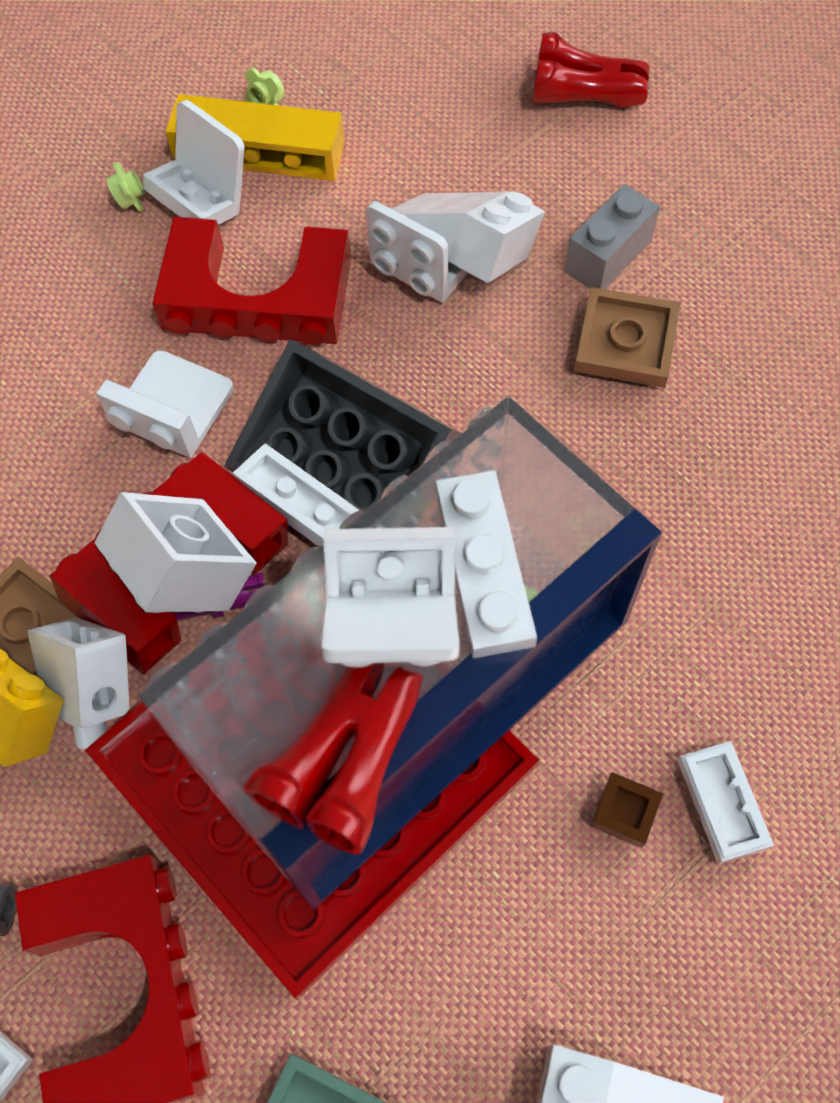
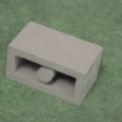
(611, 238)

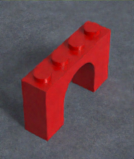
(301, 309)
(100, 596)
(129, 904)

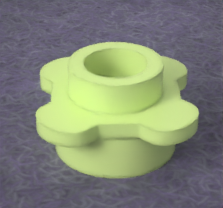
(263, 87)
(126, 188)

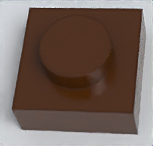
(627, 810)

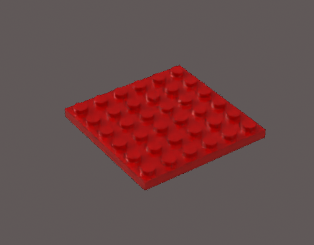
(248, 886)

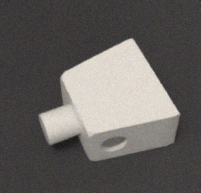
(86, 669)

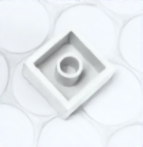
(174, 553)

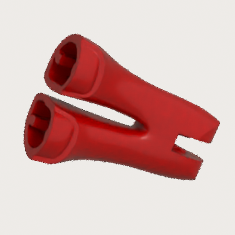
(577, 75)
(295, 778)

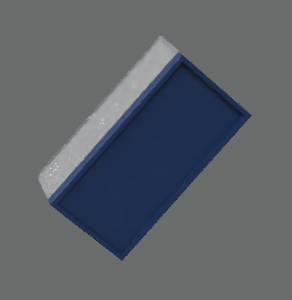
(264, 671)

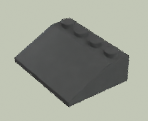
(338, 427)

